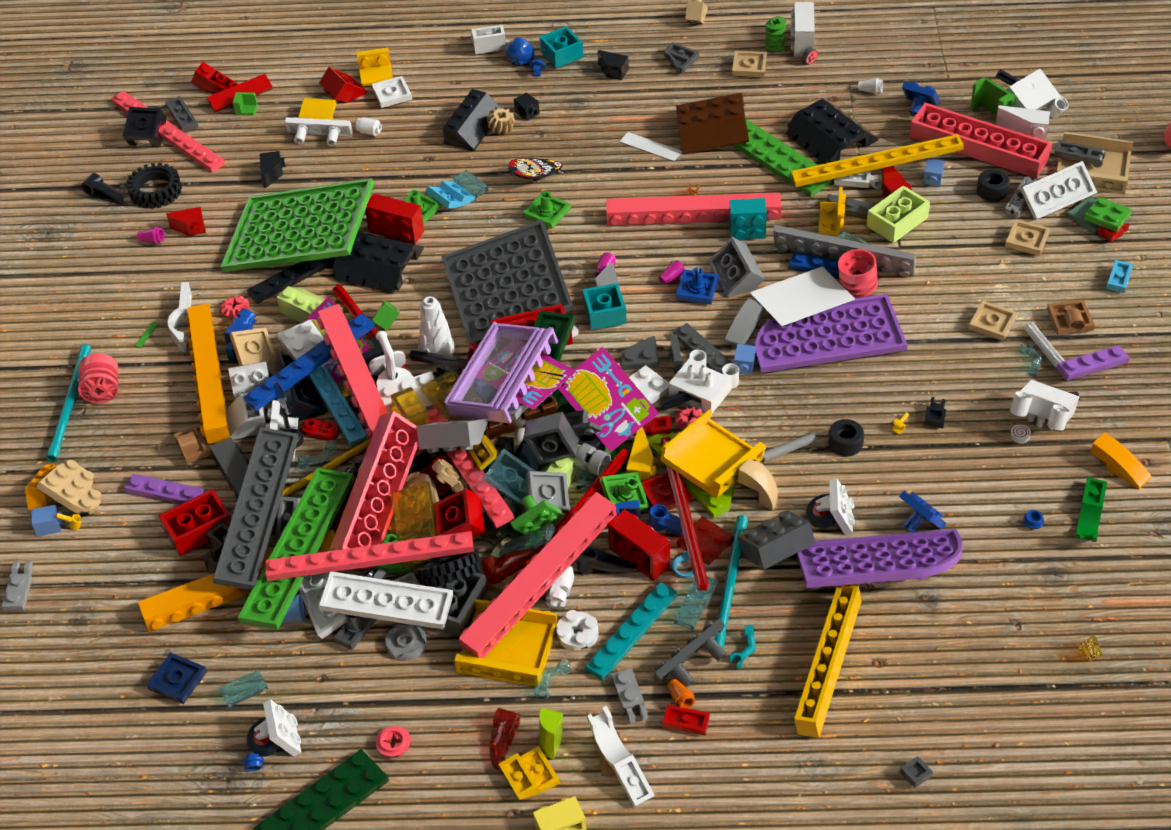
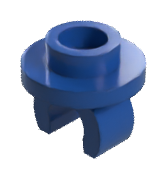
(537, 66)

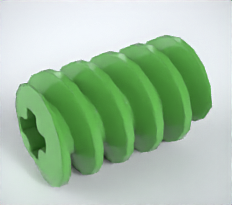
(775, 34)

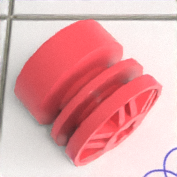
(858, 272)
(98, 378)

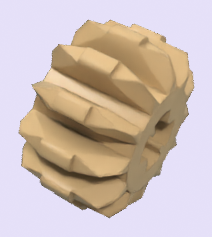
(500, 120)

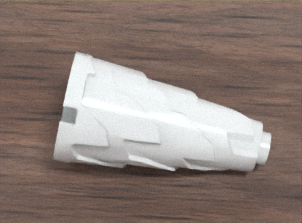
(434, 330)

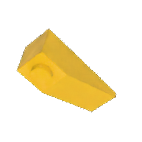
(484, 452)
(641, 457)

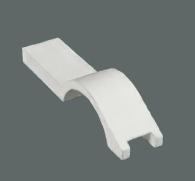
(177, 317)
(619, 758)

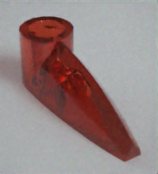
(502, 567)
(503, 732)

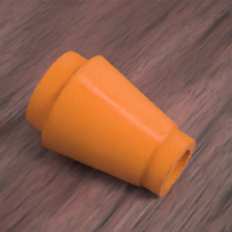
(681, 695)

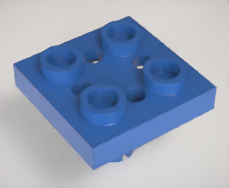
(919, 96)
(697, 283)
(922, 510)

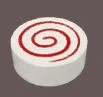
(1020, 434)

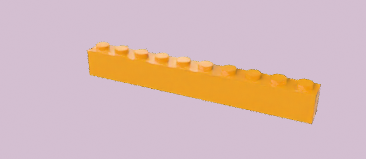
(208, 374)
(197, 597)

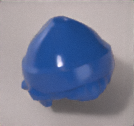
(519, 51)

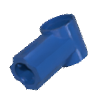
(662, 520)

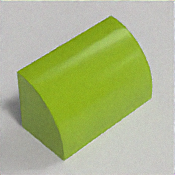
(550, 731)

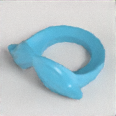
(683, 558)

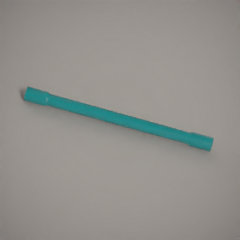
(55, 445)
(740, 527)

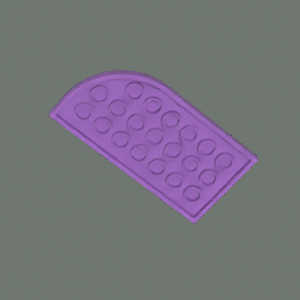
(837, 334)
(879, 558)

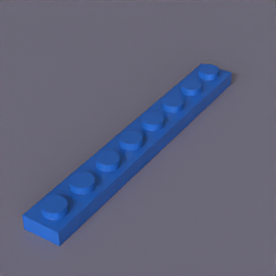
(302, 366)

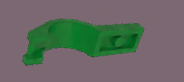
(1091, 509)

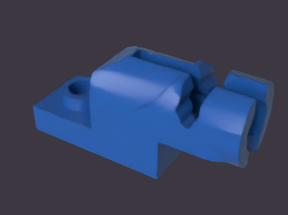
(244, 321)

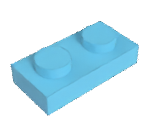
(1119, 276)

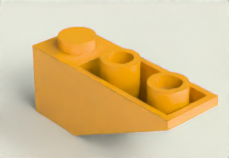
(35, 497)

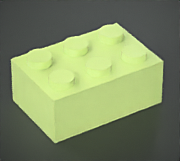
(898, 214)

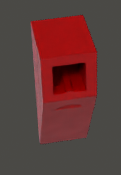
(210, 79)
(892, 181)

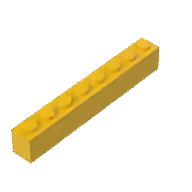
(828, 661)

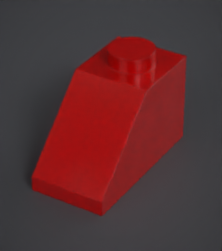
(187, 221)

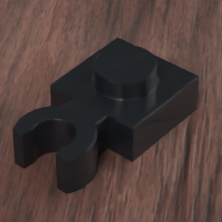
(935, 414)

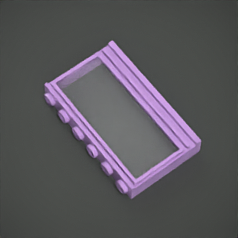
(499, 372)

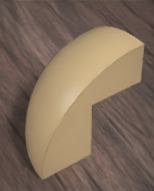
(758, 477)

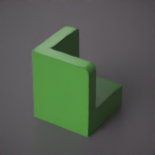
(245, 104)
(385, 315)

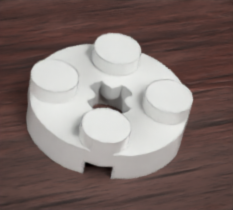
(577, 620)

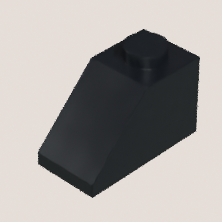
(613, 64)
(271, 167)

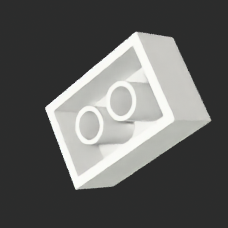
(802, 27)

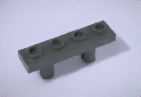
(353, 630)
(680, 656)

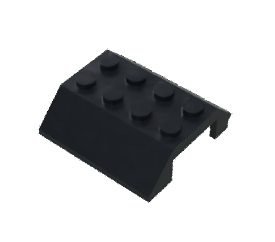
(826, 131)
(376, 261)

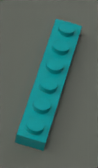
(631, 631)

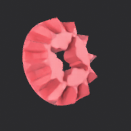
(227, 306)
(681, 418)
(385, 738)

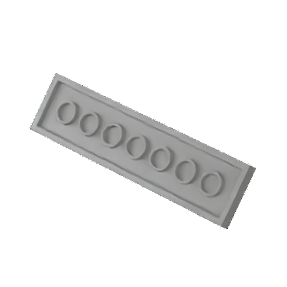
(833, 248)

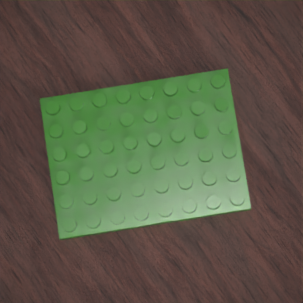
(298, 225)

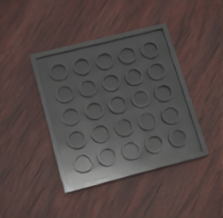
(505, 278)

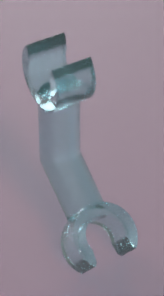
(1034, 355)
(329, 449)
(562, 667)

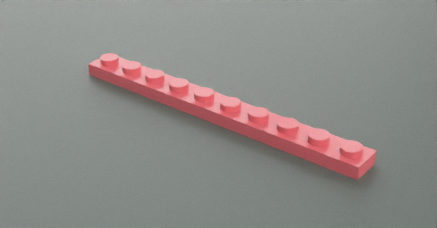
(175, 136)
(473, 476)
(369, 556)

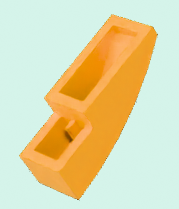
(1120, 461)

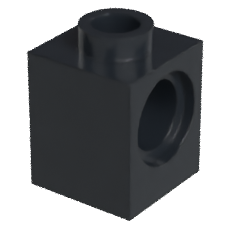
(526, 106)

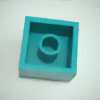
(561, 47)
(747, 218)
(604, 306)

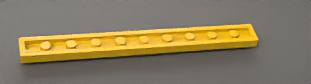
(877, 160)

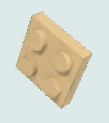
(749, 64)
(1027, 237)
(993, 320)
(252, 346)

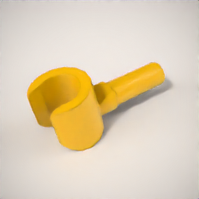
(899, 426)
(74, 521)

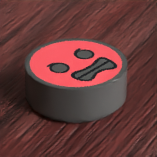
(810, 55)

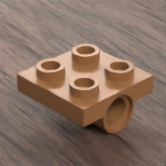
(1070, 317)
(192, 444)

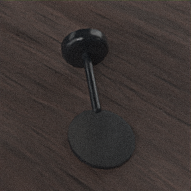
(286, 411)

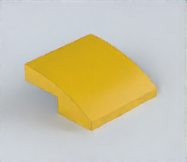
(317, 108)
(529, 773)

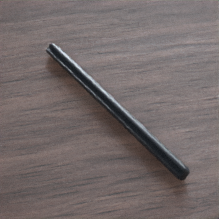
(449, 361)

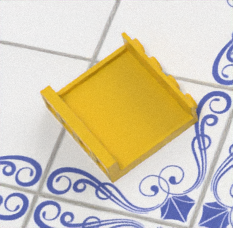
(709, 454)
(519, 654)

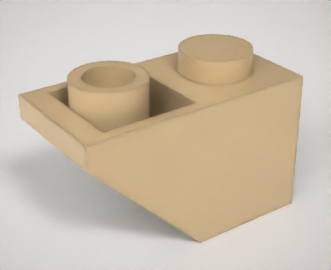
(696, 11)

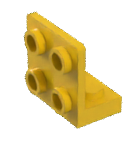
(374, 66)
(832, 215)

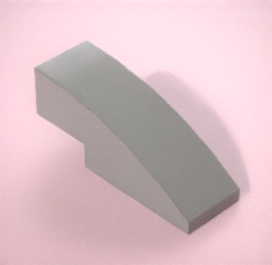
(745, 323)

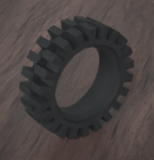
(159, 197)
(449, 568)

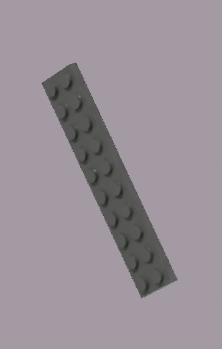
(256, 509)

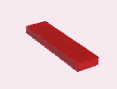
(225, 98)

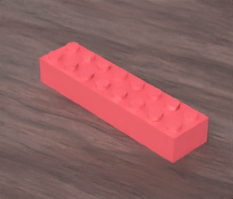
(983, 140)
(381, 473)

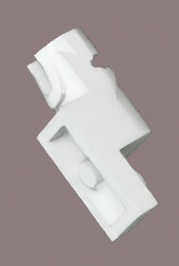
(560, 590)

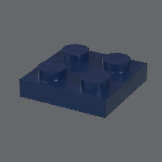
(176, 678)

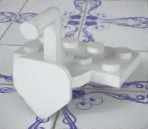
(389, 367)

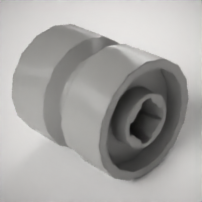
(591, 459)

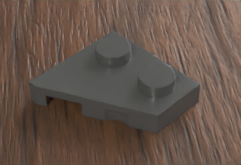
(680, 56)
(640, 355)

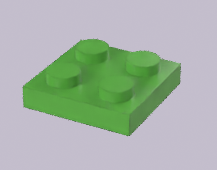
(1107, 214)

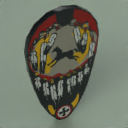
(533, 168)

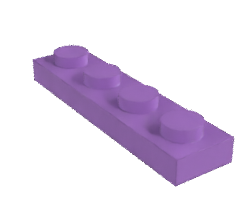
(1092, 362)
(161, 489)

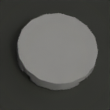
(405, 642)

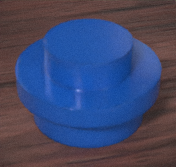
(1033, 519)
(253, 762)

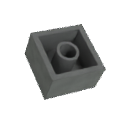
(551, 438)

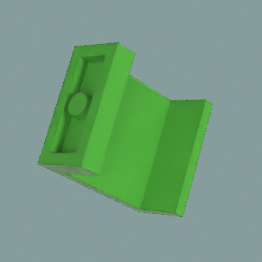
(990, 96)

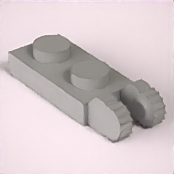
(18, 587)
(629, 694)

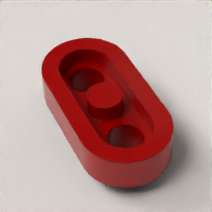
(320, 429)

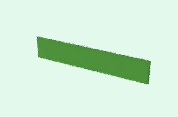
(145, 336)

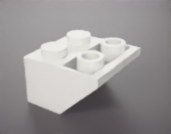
(488, 39)
(243, 419)

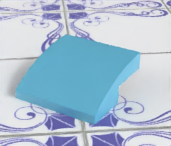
(450, 194)

